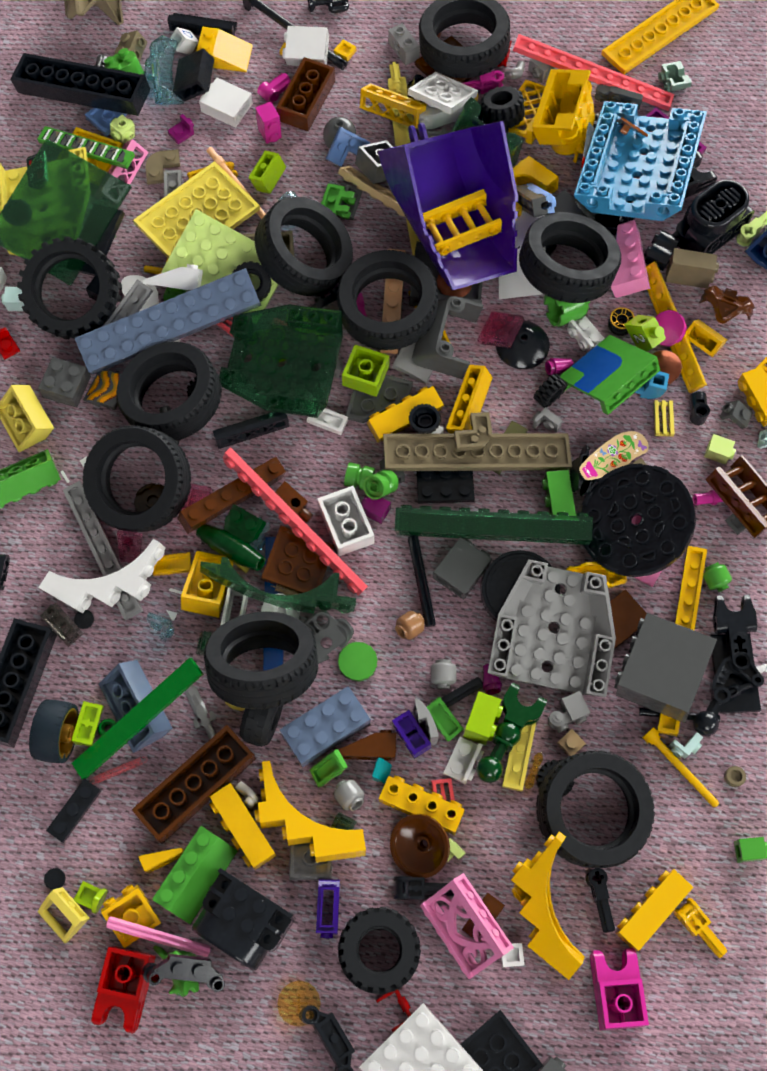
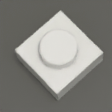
(514, 956)

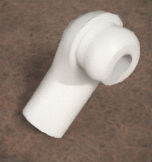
(248, 793)

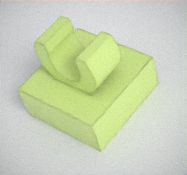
(455, 850)

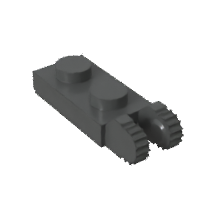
(619, 95)

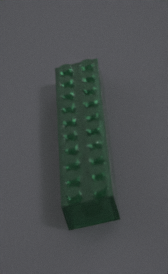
(494, 525)

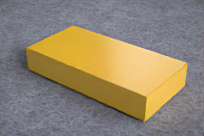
(173, 564)

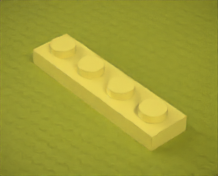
(518, 760)

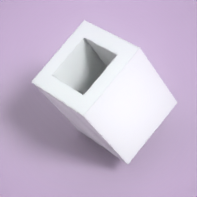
(186, 40)

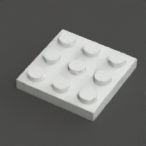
(442, 92)

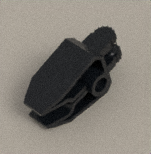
(576, 478)

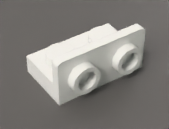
(584, 333)
(462, 760)

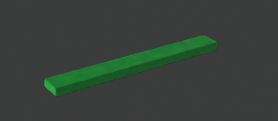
(137, 718)

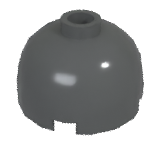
(332, 127)

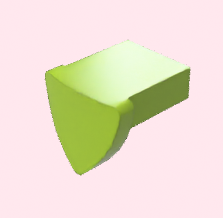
(90, 896)

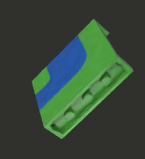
(611, 372)

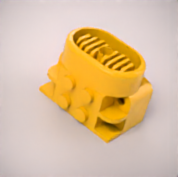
(564, 110)

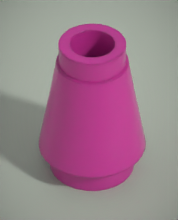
(557, 365)

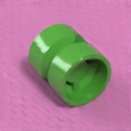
(356, 475)
(380, 484)

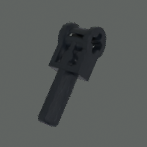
(416, 888)
(601, 896)

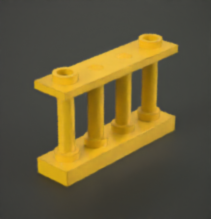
(458, 208)

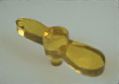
(538, 758)

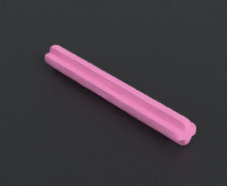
(158, 936)

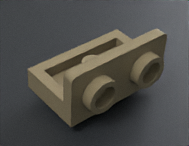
(133, 42)

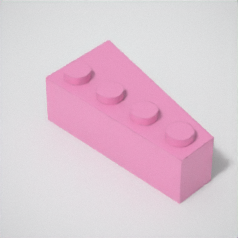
(632, 273)

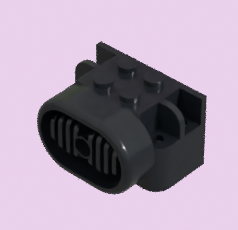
(714, 217)
(241, 921)

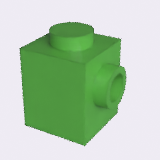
(750, 849)

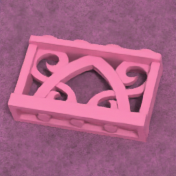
(460, 946)

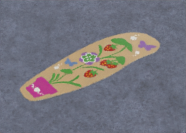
(614, 454)

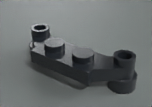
(184, 968)
(331, 1036)

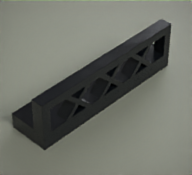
(195, 23)
(250, 429)

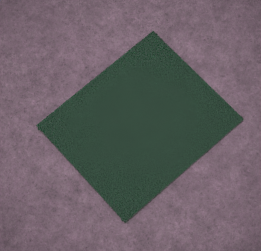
(60, 200)

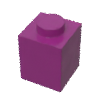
(376, 509)

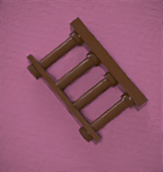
(734, 496)

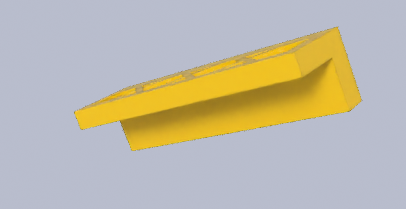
(391, 100)

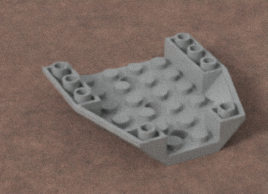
(585, 636)

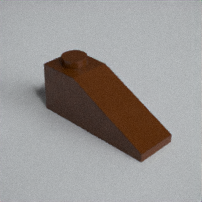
(372, 747)

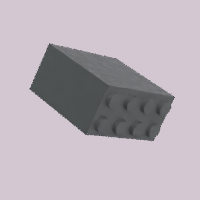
(664, 667)

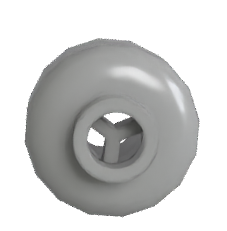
(443, 673)
(349, 795)

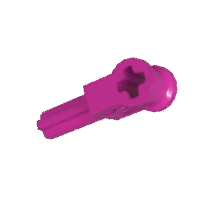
(487, 81)

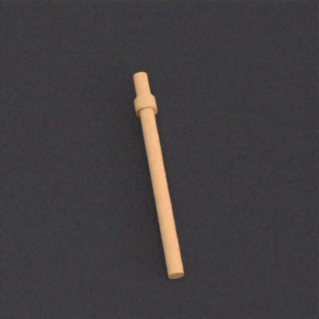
(221, 162)

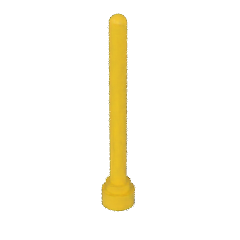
(653, 738)

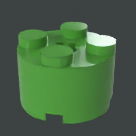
(124, 61)

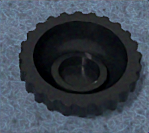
(424, 418)

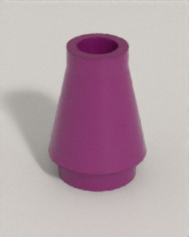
(491, 683)

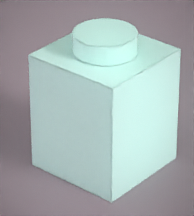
(11, 300)

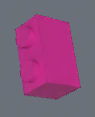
(268, 122)

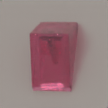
(129, 545)

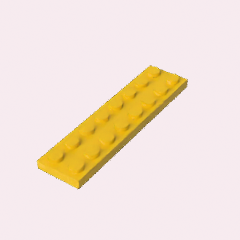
(657, 32)

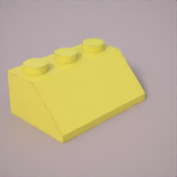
(24, 417)

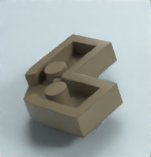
(158, 162)
(478, 436)

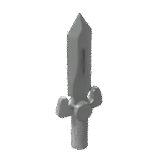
(200, 711)

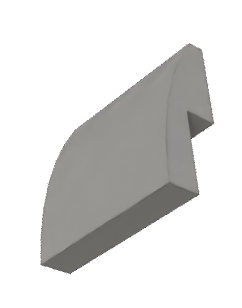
(405, 364)
(425, 719)

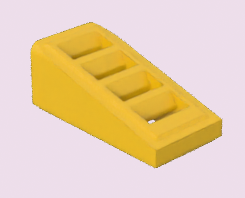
(157, 860)

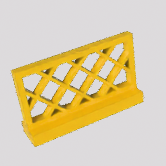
(528, 133)

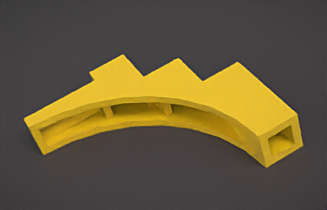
(327, 843)
(547, 936)

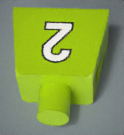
(645, 332)

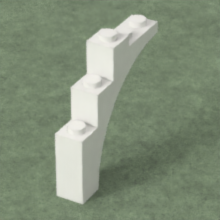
(108, 588)

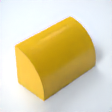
(705, 337)

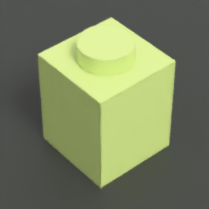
(720, 449)

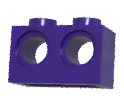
(411, 734)

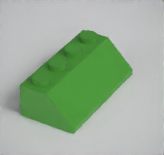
(27, 477)
(194, 874)

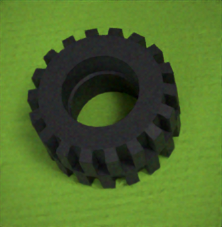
(503, 105)

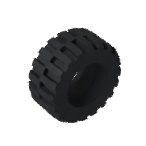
(408, 943)

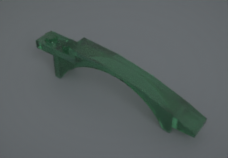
(322, 596)

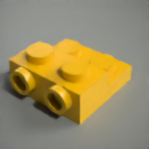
(131, 907)

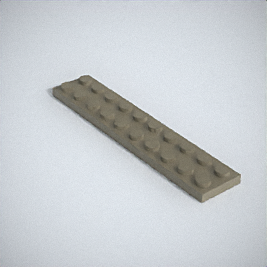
(502, 453)

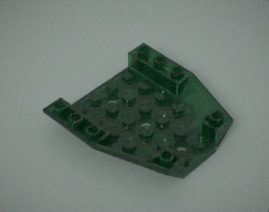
(290, 333)

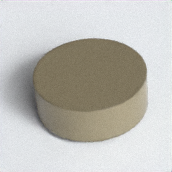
(735, 776)

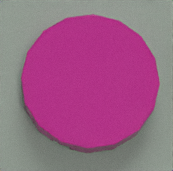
(673, 326)

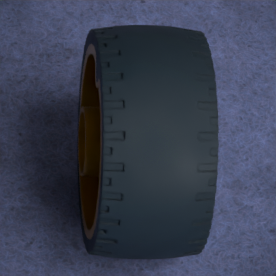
(53, 731)

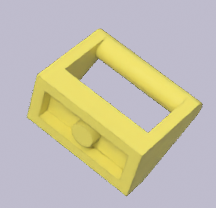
(69, 908)

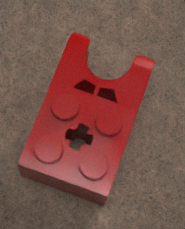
(122, 991)

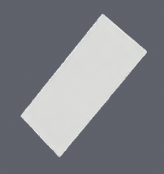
(515, 283)

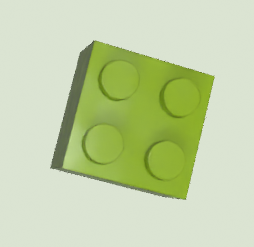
(365, 370)
(482, 718)

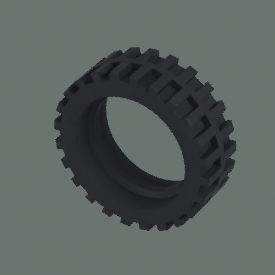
(40, 265)

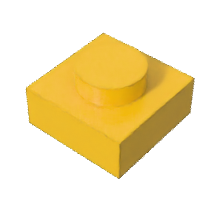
(345, 50)

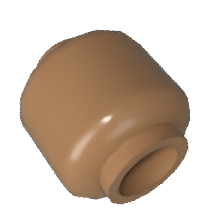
(410, 625)

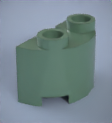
(674, 77)

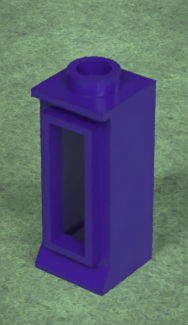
(327, 931)

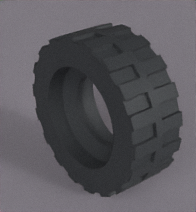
(265, 280)

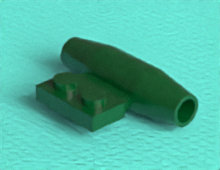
(234, 541)

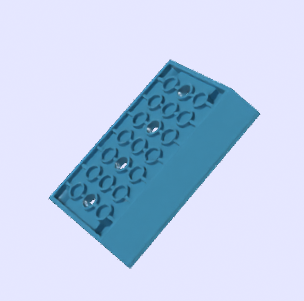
(616, 159)

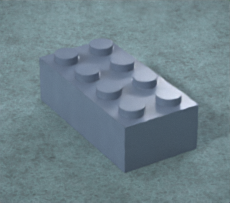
(325, 726)

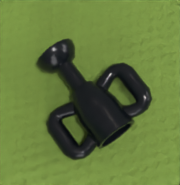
(334, 6)

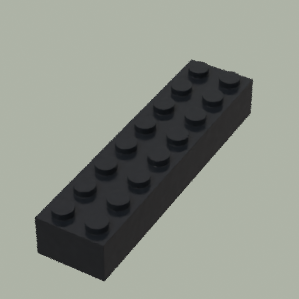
(81, 84)

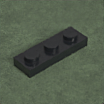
(73, 810)

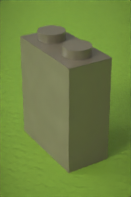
(691, 268)

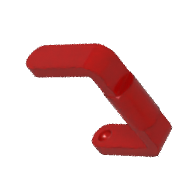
(402, 1002)

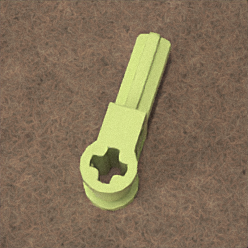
(751, 230)

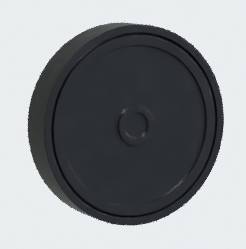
(501, 578)

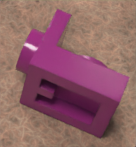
(182, 130)

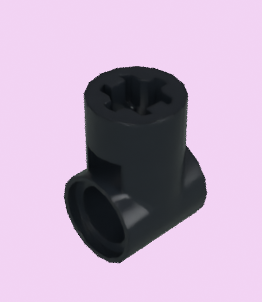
(698, 404)

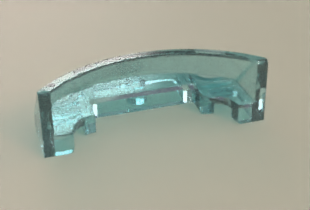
(159, 71)

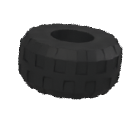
(259, 725)

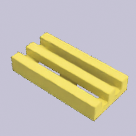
(663, 404)

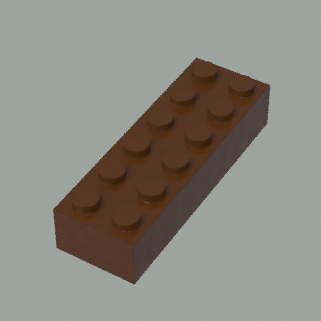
(193, 783)

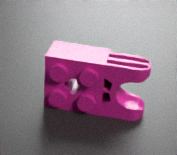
(620, 985)

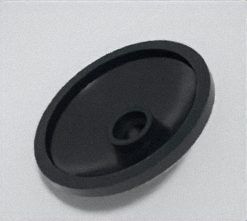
(529, 352)

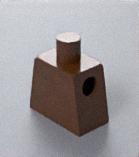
(293, 498)

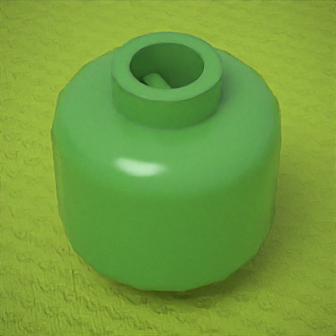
(717, 577)

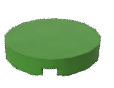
(357, 661)

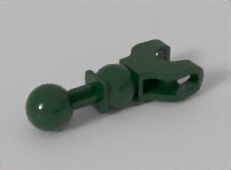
(508, 732)

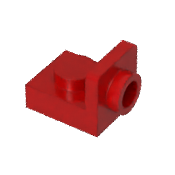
(7, 344)

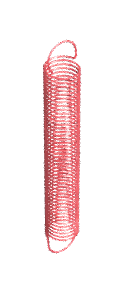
(111, 770)

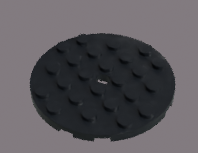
(665, 523)

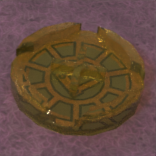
(294, 998)

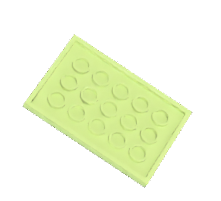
(215, 251)

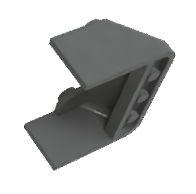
(437, 354)

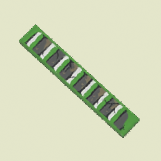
(95, 149)

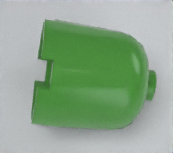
(563, 312)

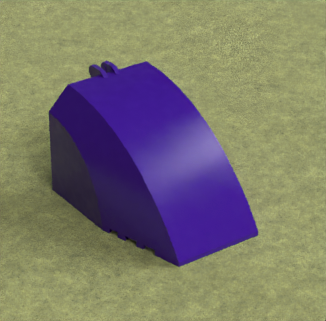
(447, 169)

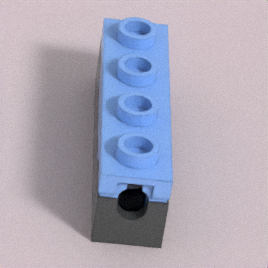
(535, 200)

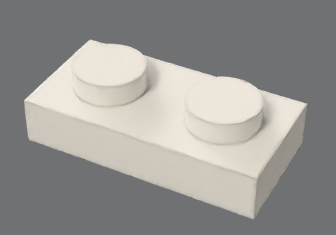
(330, 421)

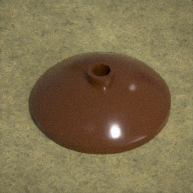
(408, 846)

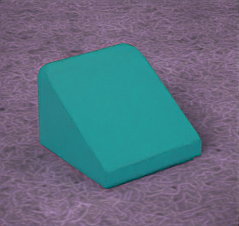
(381, 770)

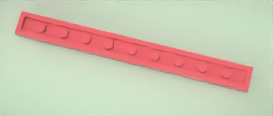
(598, 75)
(289, 517)

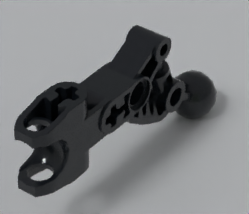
(736, 627)

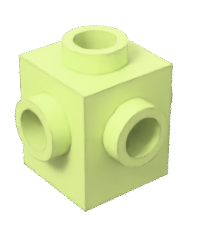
(122, 129)

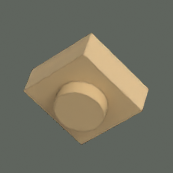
(571, 743)

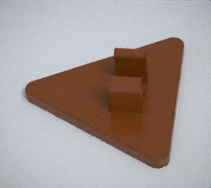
(628, 125)

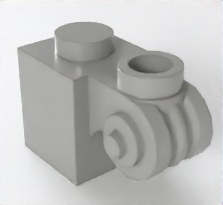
(574, 711)

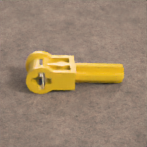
(697, 924)

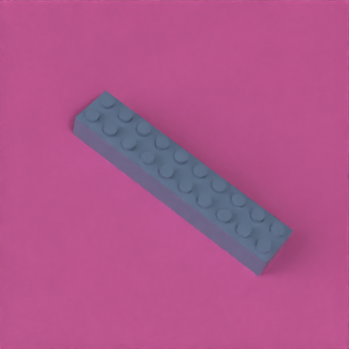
(168, 321)

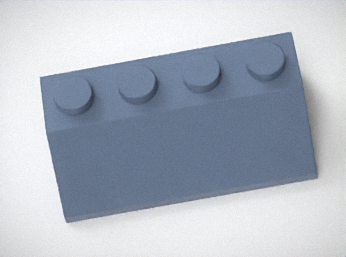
(123, 691)

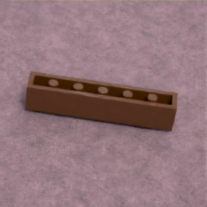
(225, 497)

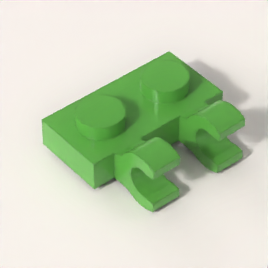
(334, 196)

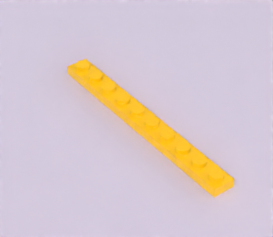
(686, 612)

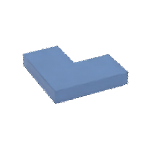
(342, 143)

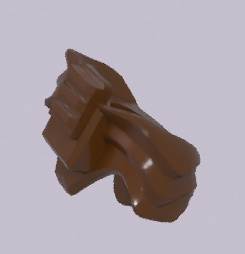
(727, 303)

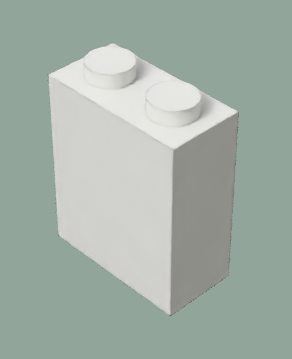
(307, 43)
(226, 102)

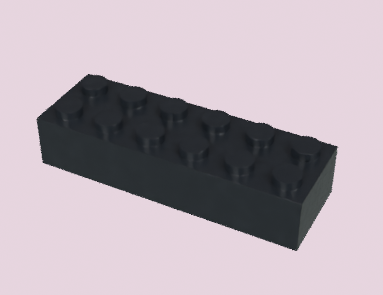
(21, 669)

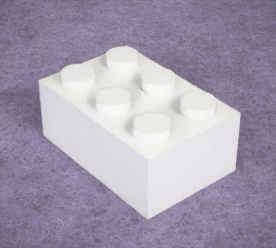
(346, 521)

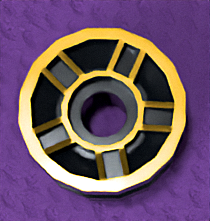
(619, 314)

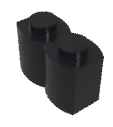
(661, 249)

